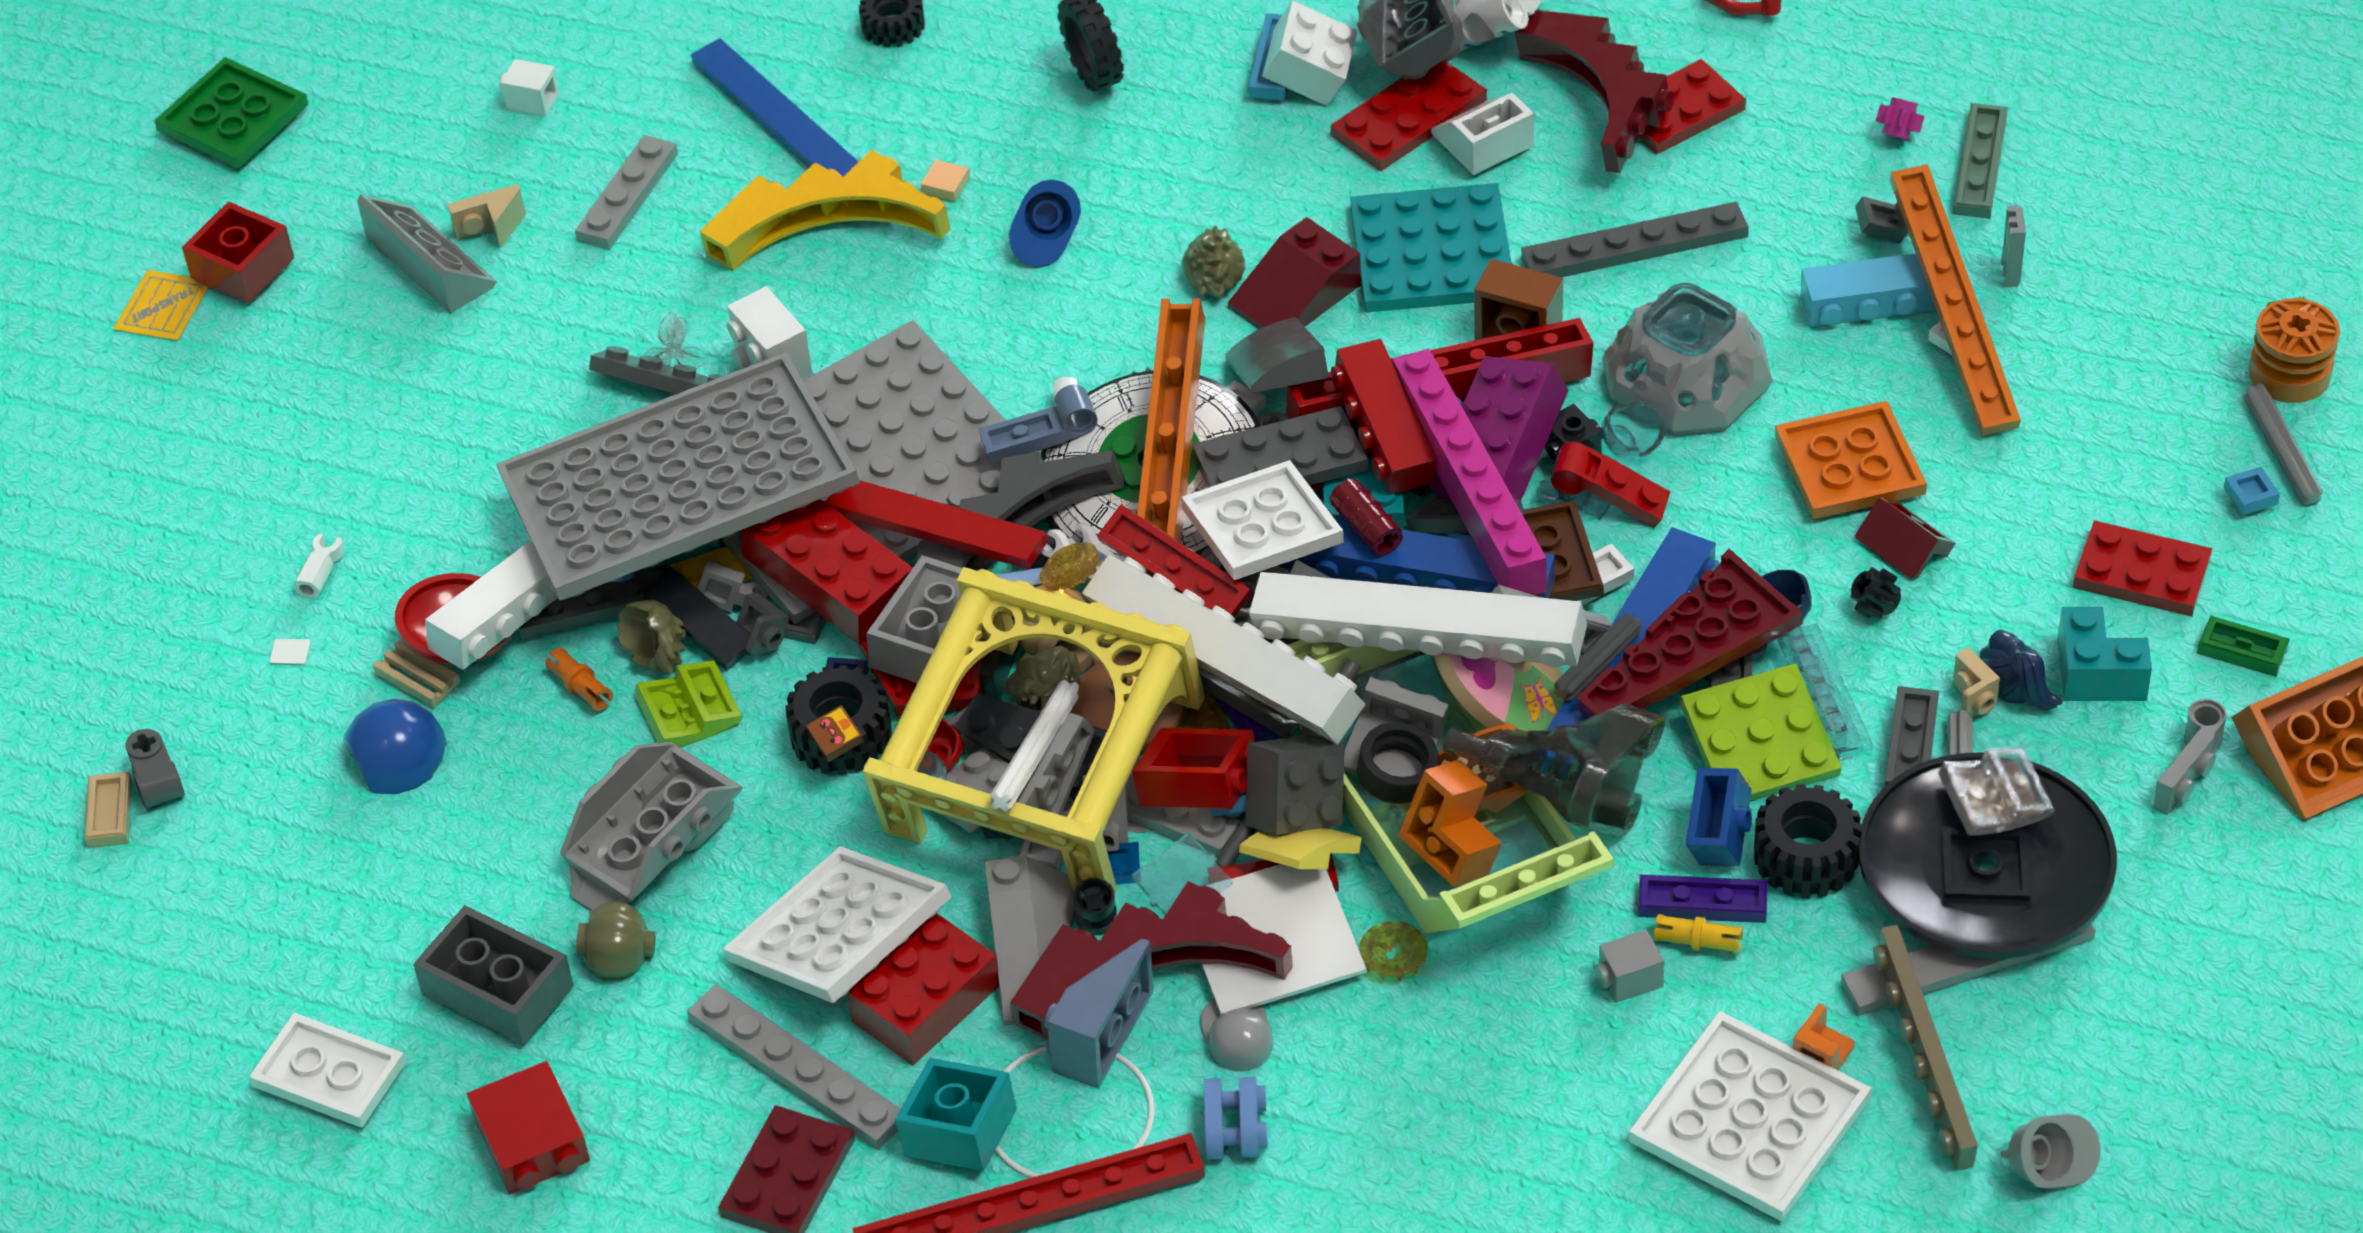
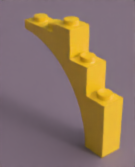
(817, 198)

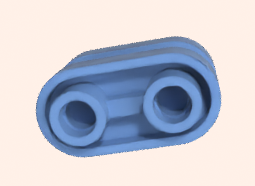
(1250, 1134)

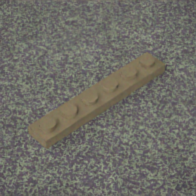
(1928, 1058)

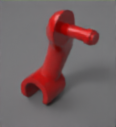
(1740, 8)

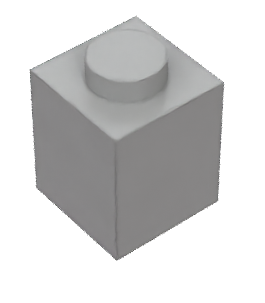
(1630, 966)

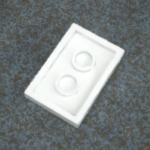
(327, 1070)

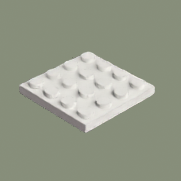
(837, 924)
(1750, 1115)

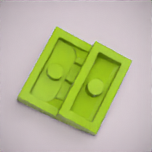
(688, 705)

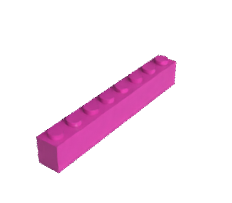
(1472, 478)

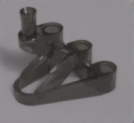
(1601, 773)

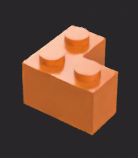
(1443, 824)

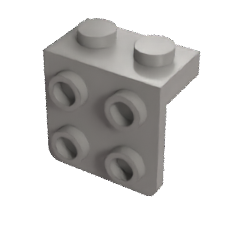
(1390, 703)

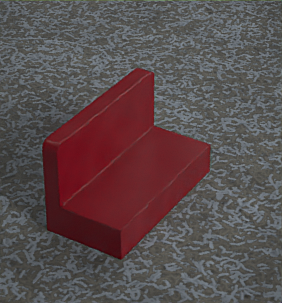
(1902, 537)

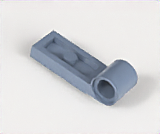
(1039, 430)

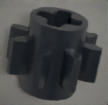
(1875, 593)

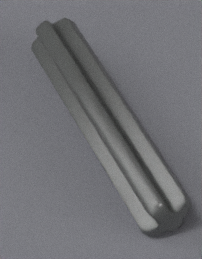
(1597, 657)

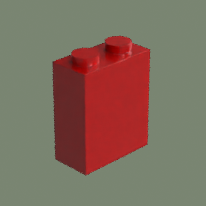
(528, 1127)

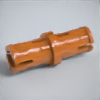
(579, 679)

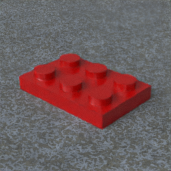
(1699, 103)
(2142, 568)

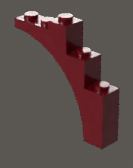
(1612, 70)
(1190, 933)

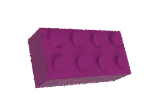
(1513, 415)

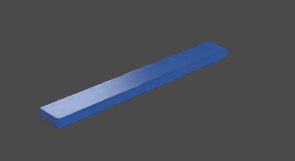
(771, 108)

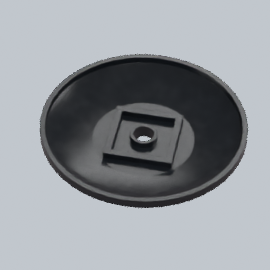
(2045, 881)

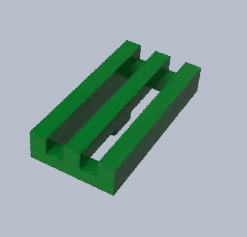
(2241, 650)

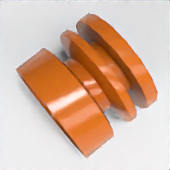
(2294, 349)

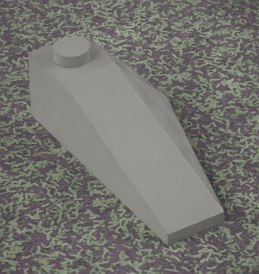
(1027, 911)

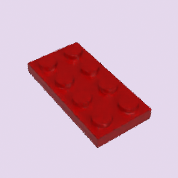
(1405, 112)

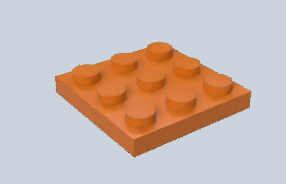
(1850, 459)

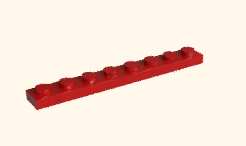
(1056, 1193)

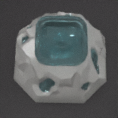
(1688, 361)

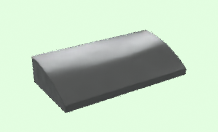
(1278, 357)

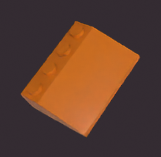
(2310, 739)

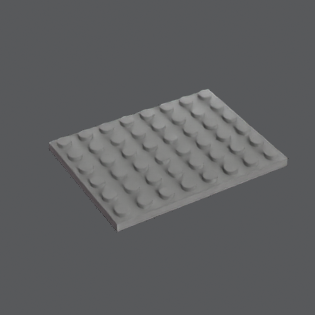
(905, 427)
(675, 475)

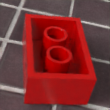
(923, 988)

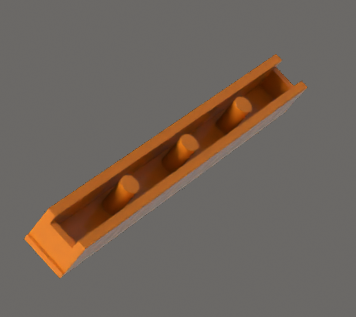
(1171, 416)

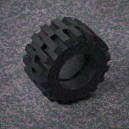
(861, 699)
(1802, 866)

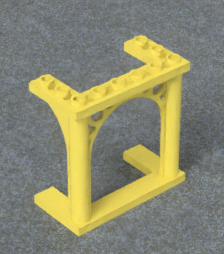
(984, 623)

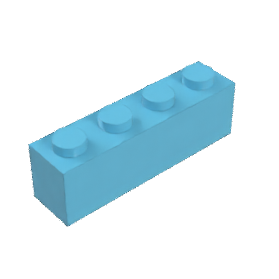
(1864, 290)

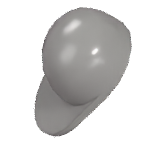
(1237, 1038)

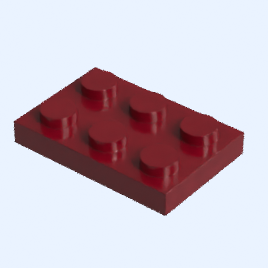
(786, 1172)

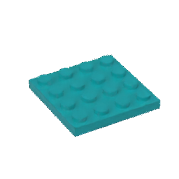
(1427, 244)

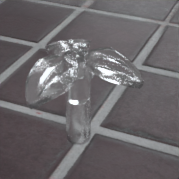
(672, 335)

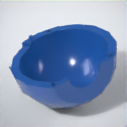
(395, 745)

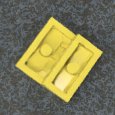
(1301, 849)

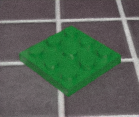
(231, 112)

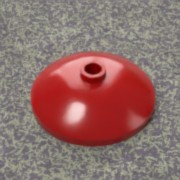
(424, 600)

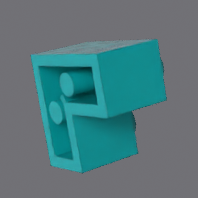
(2097, 665)

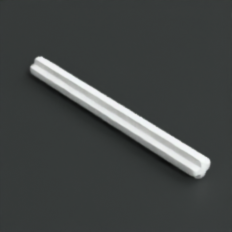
(1034, 746)

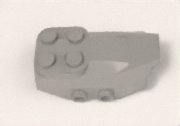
(642, 820)

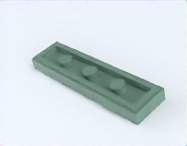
(1980, 160)

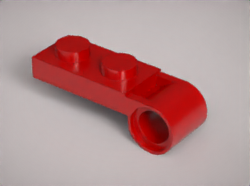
(1585, 469)

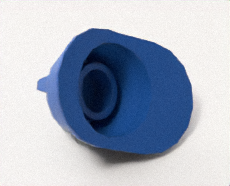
(1044, 222)

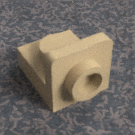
(1976, 683)

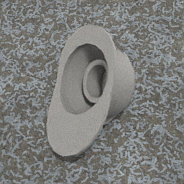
(2054, 1151)

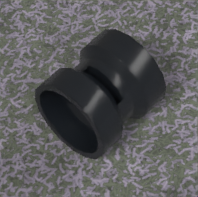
(1094, 905)

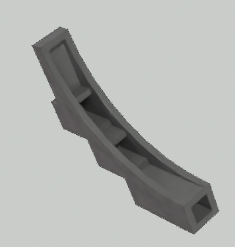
(1032, 492)

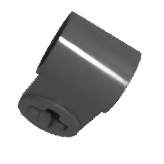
(152, 768)

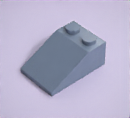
(1099, 1015)

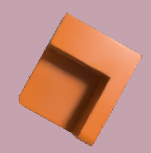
(1821, 1041)

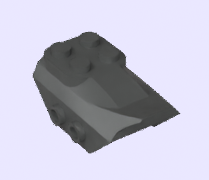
(1410, 34)

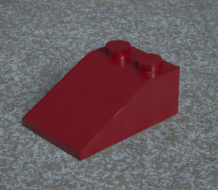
(1298, 277)

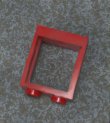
(1193, 768)

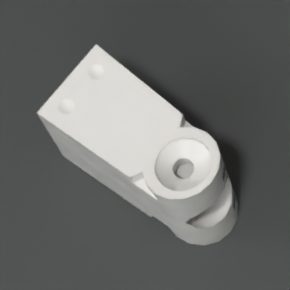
(1492, 19)

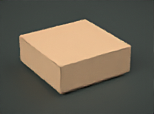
(945, 180)

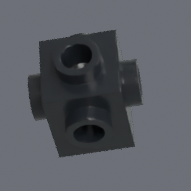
(1573, 426)

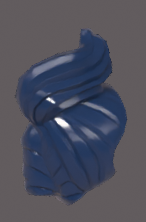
(2019, 671)

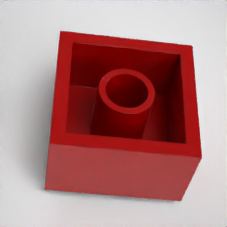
(238, 252)

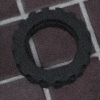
(1090, 43)

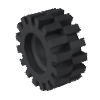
(891, 29)

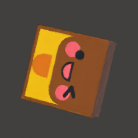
(834, 733)

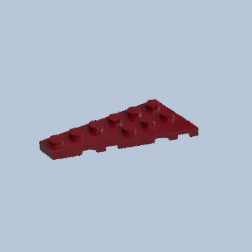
(1696, 635)

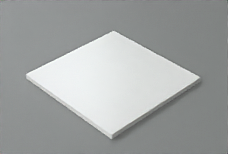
(1306, 914)

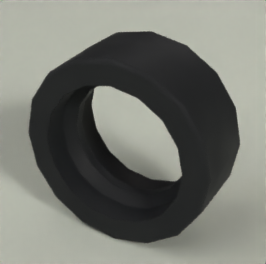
(1400, 737)

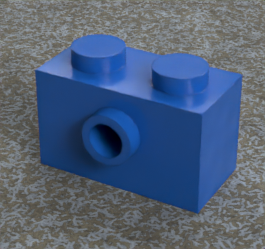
(1719, 816)

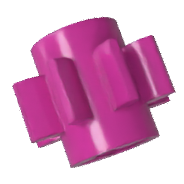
(1899, 118)

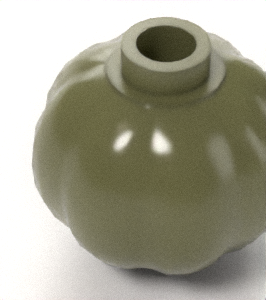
(615, 941)

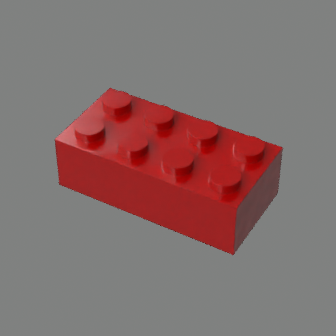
(827, 565)

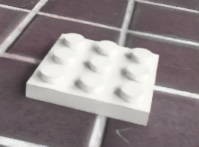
(1262, 520)

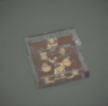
(1996, 791)

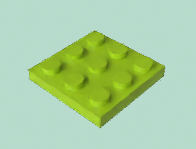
(1763, 729)

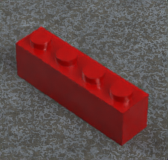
(1384, 416)

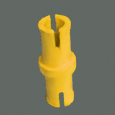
(1698, 933)

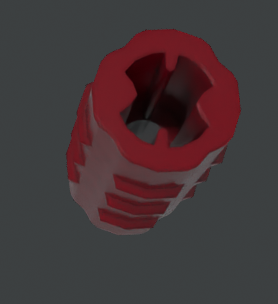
(1366, 517)

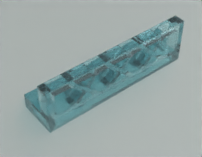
(1828, 690)

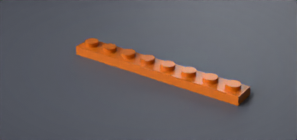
(1955, 300)

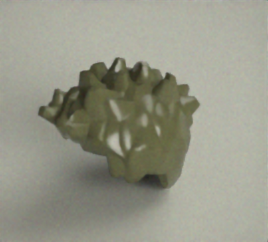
(1213, 262)
(651, 635)
(1039, 676)

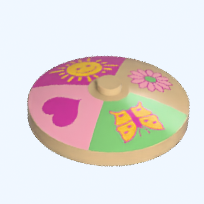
(1502, 690)

